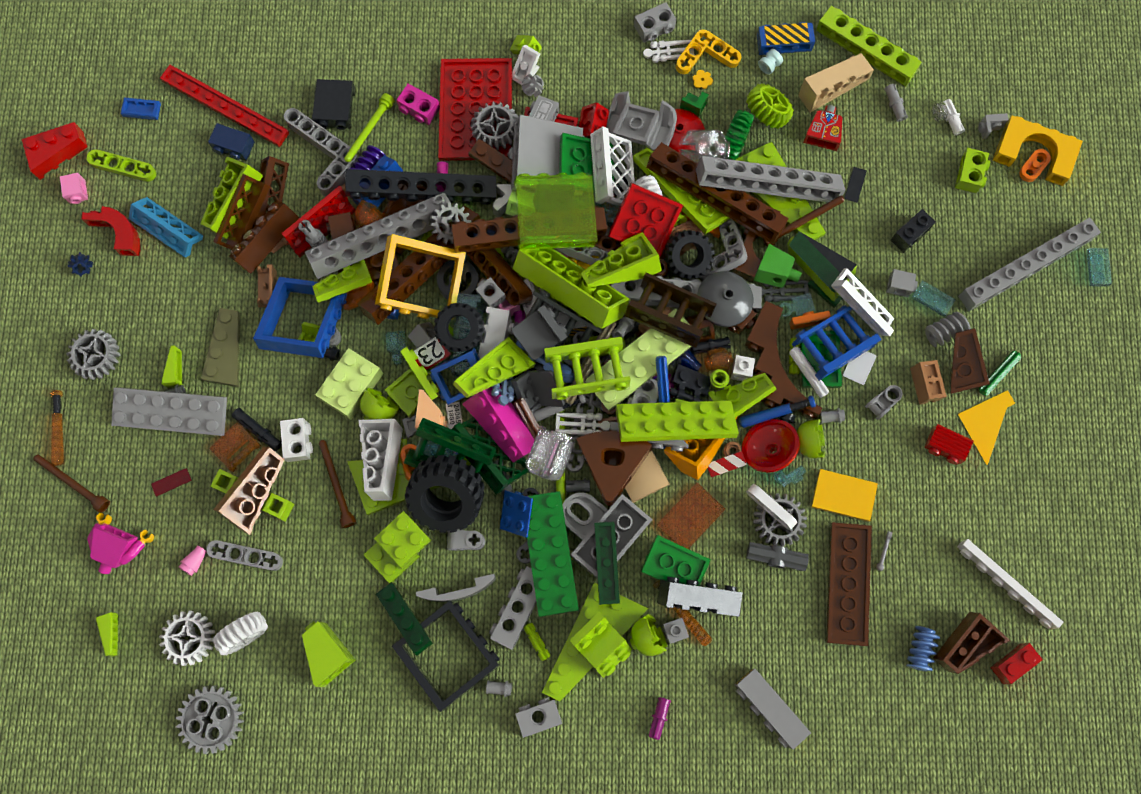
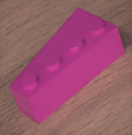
(501, 423)

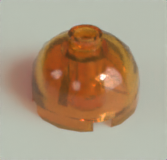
(367, 213)

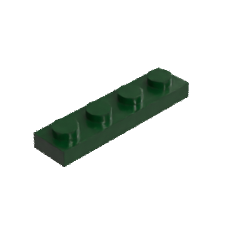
(606, 563)
(404, 619)

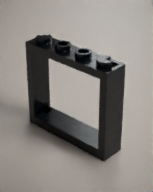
(420, 676)

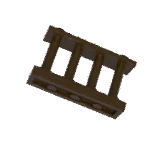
(663, 323)

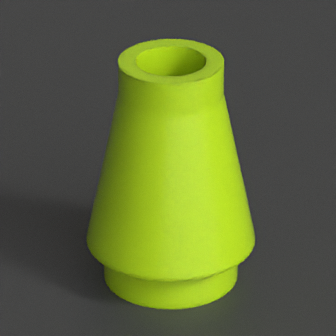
(721, 376)

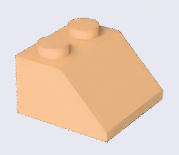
(427, 409)

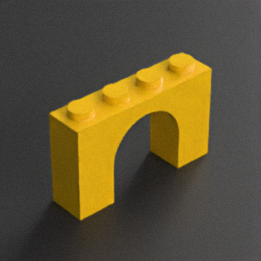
(1062, 147)

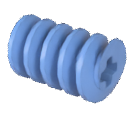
(923, 649)

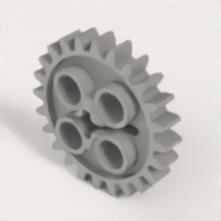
(193, 713)

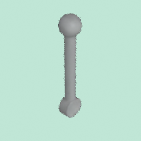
(880, 567)

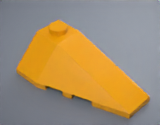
(697, 456)

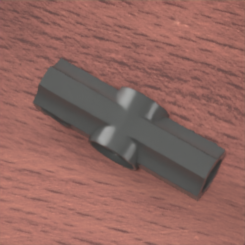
(777, 556)

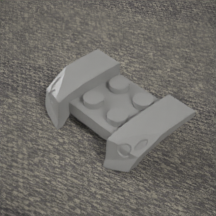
(641, 123)

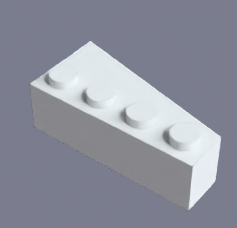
(380, 456)

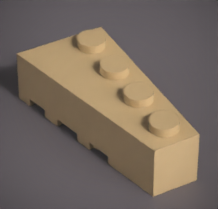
(834, 81)

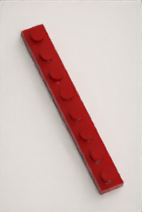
(224, 105)

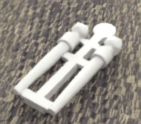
(660, 55)
(605, 425)

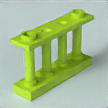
(592, 349)

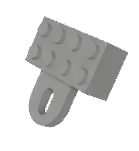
(628, 520)

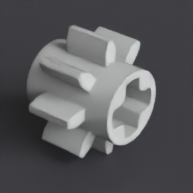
(532, 85)

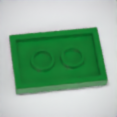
(833, 380)
(673, 560)

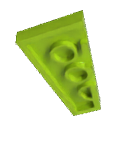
(495, 367)

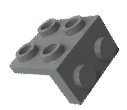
(539, 332)
(536, 388)

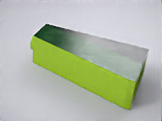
(819, 262)

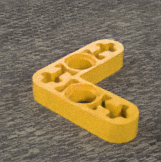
(702, 46)

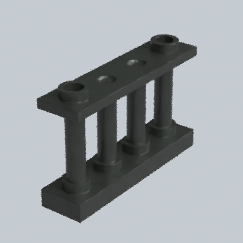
(542, 296)

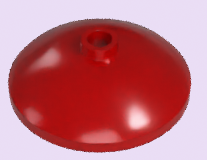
(687, 121)
(770, 437)

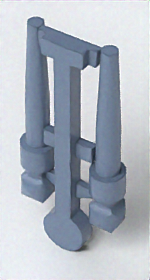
(509, 391)

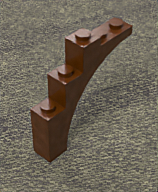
(764, 340)

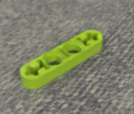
(121, 165)

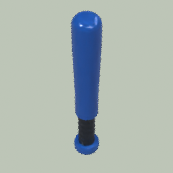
(768, 414)

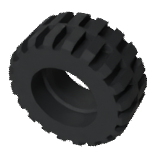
(439, 513)

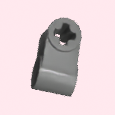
(882, 403)
(462, 540)

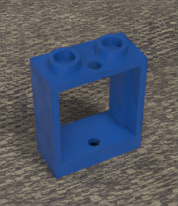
(472, 357)

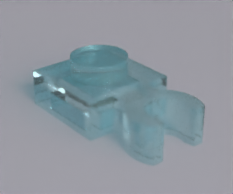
(800, 304)

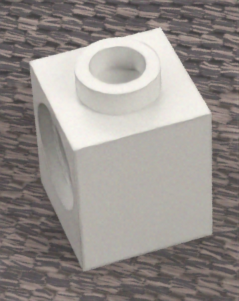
(742, 368)

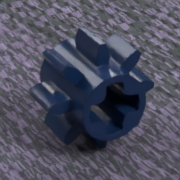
(80, 259)

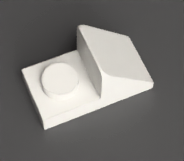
(525, 64)
(500, 204)

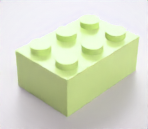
(348, 383)

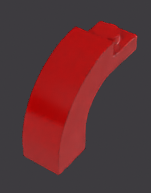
(126, 236)

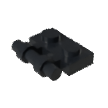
(690, 380)

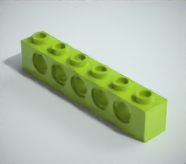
(859, 44)

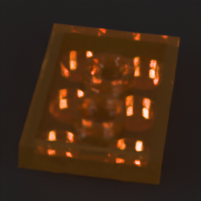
(691, 516)

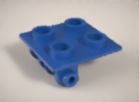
(516, 513)

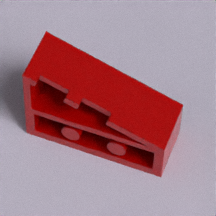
(53, 147)

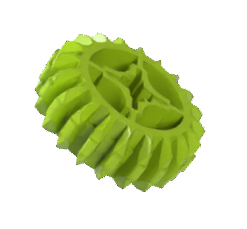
(769, 106)

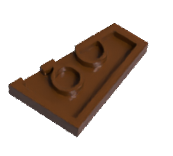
(967, 362)

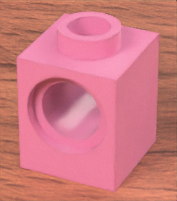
(73, 188)

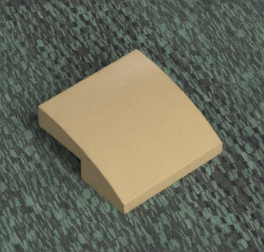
(647, 479)

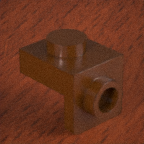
(747, 323)

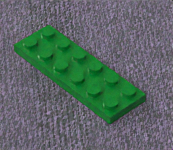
(551, 556)

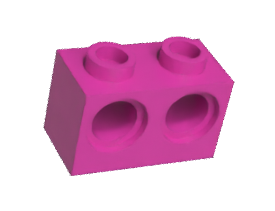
(420, 101)

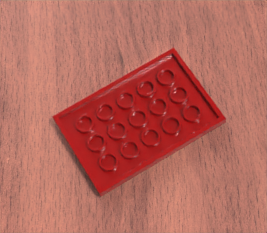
(464, 88)

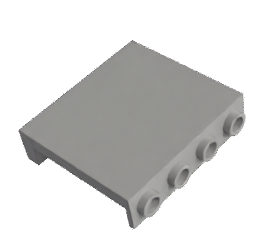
(538, 146)

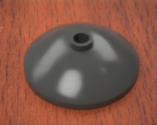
(728, 310)

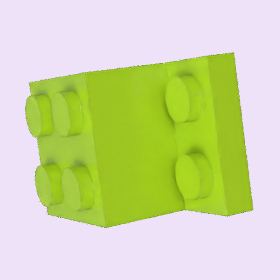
(397, 547)
(601, 645)

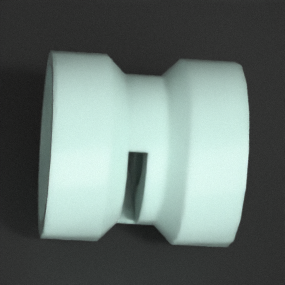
(772, 60)

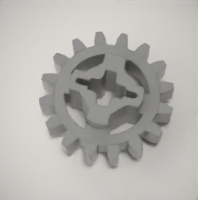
(452, 214)

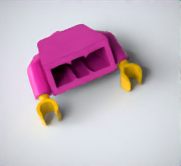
(113, 546)

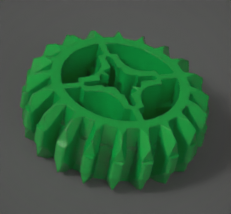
(738, 132)

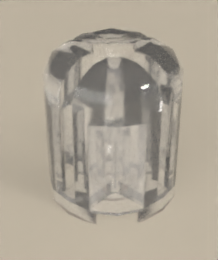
(703, 141)
(549, 454)

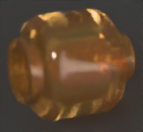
(718, 359)

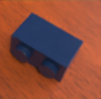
(231, 142)

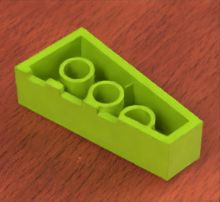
(224, 192)

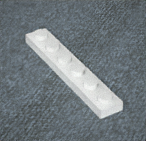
(1015, 590)

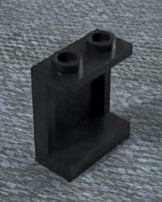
(333, 103)

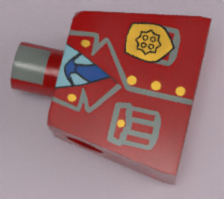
(825, 129)

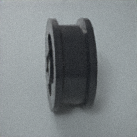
(468, 271)

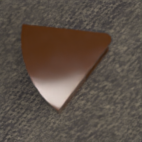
(612, 461)

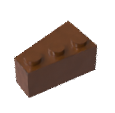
(969, 643)

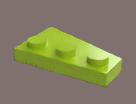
(347, 280)
(420, 372)
(406, 391)

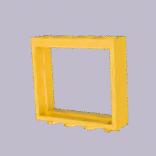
(405, 308)

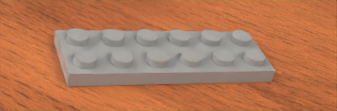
(169, 411)

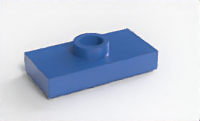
(140, 108)

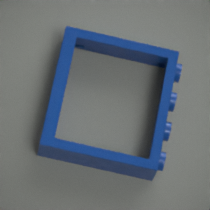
(272, 313)

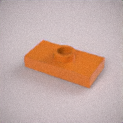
(356, 295)
(809, 319)

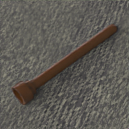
(808, 217)
(98, 502)
(347, 519)

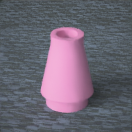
(192, 561)

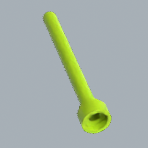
(385, 103)

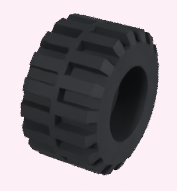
(703, 259)
(442, 327)

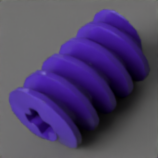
(369, 158)

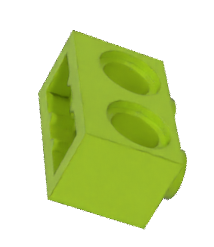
(970, 169)

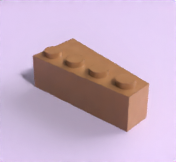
(247, 495)

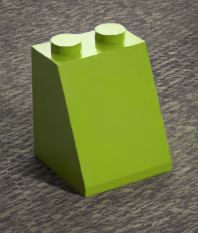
(325, 653)

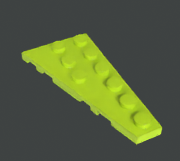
(790, 207)

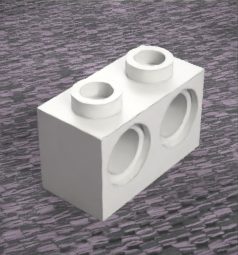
(290, 441)

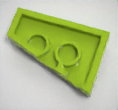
(746, 393)

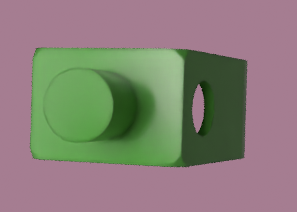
(776, 268)

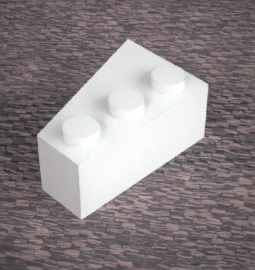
(496, 329)

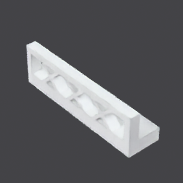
(860, 303)

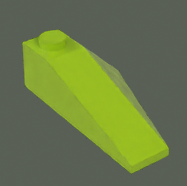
(625, 263)

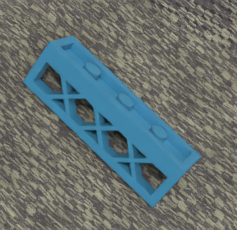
(162, 228)

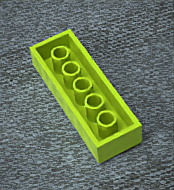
(563, 280)

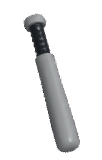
(549, 411)

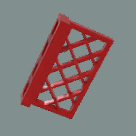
(332, 204)

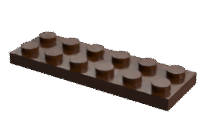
(849, 584)

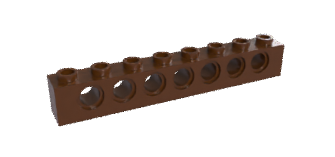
(732, 203)
(501, 239)
(409, 275)

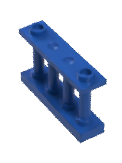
(839, 358)

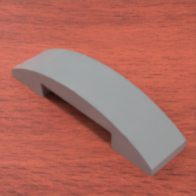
(481, 584)

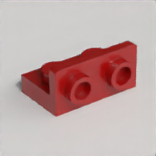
(592, 118)

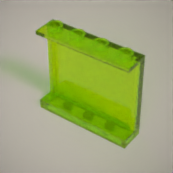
(555, 211)

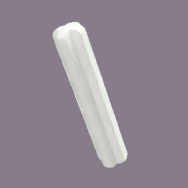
(808, 372)

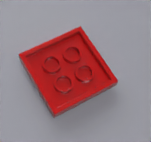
(645, 213)

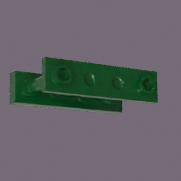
(452, 440)

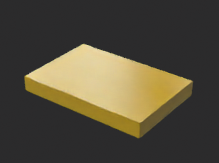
(844, 495)

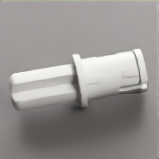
(953, 118)

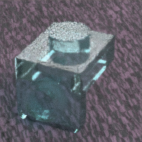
(793, 477)

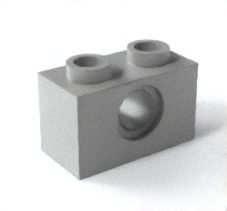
(529, 726)

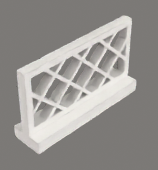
(604, 169)

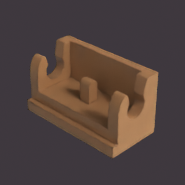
(266, 283)
(928, 382)

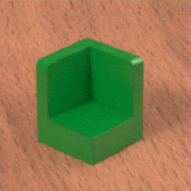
(693, 103)

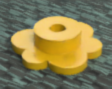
(701, 75)

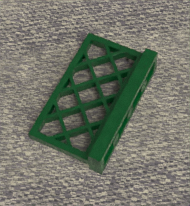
(492, 474)

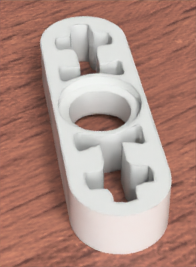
(771, 507)

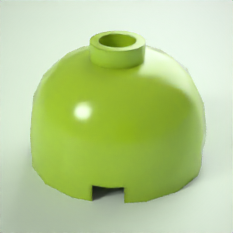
(376, 406)
(811, 439)
(647, 637)

